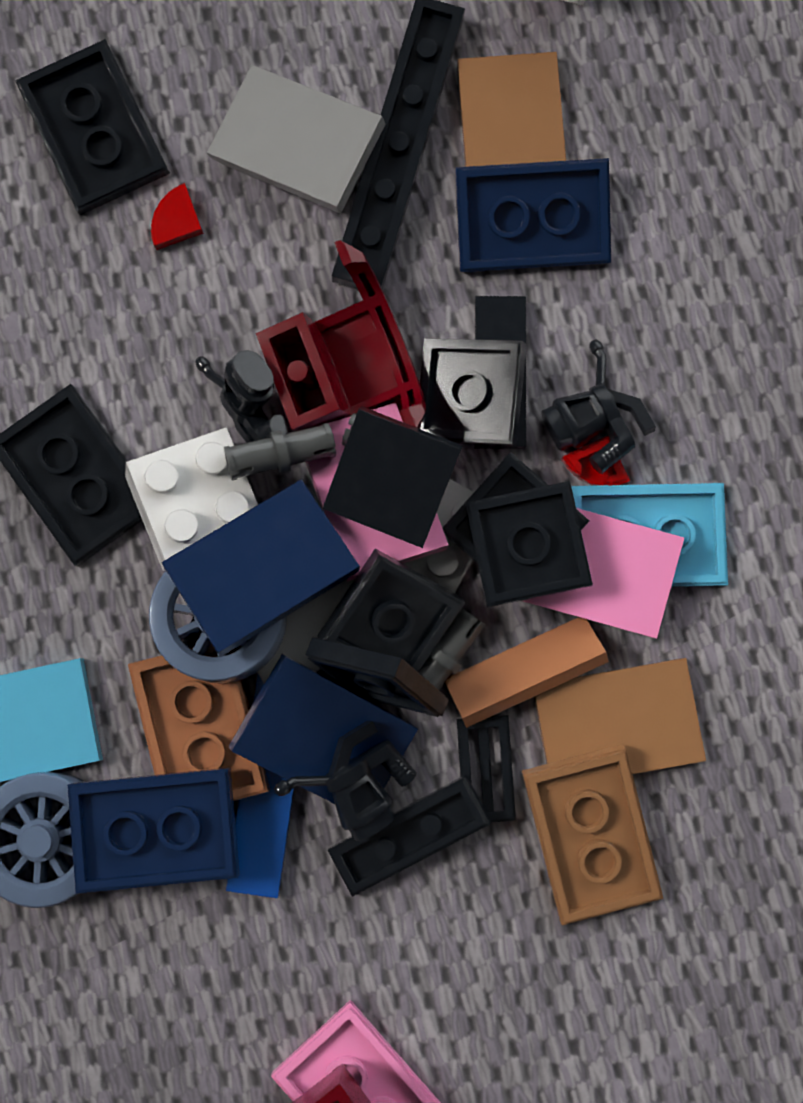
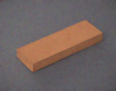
(526, 670)

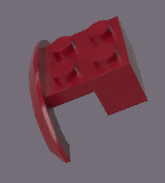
(343, 359)

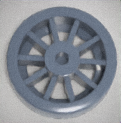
(194, 663)
(38, 839)

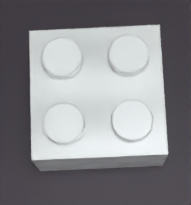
(187, 492)

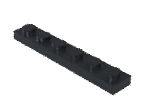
(399, 150)

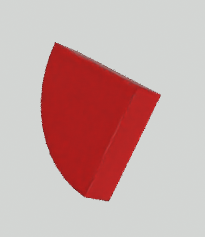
(174, 219)
(579, 464)

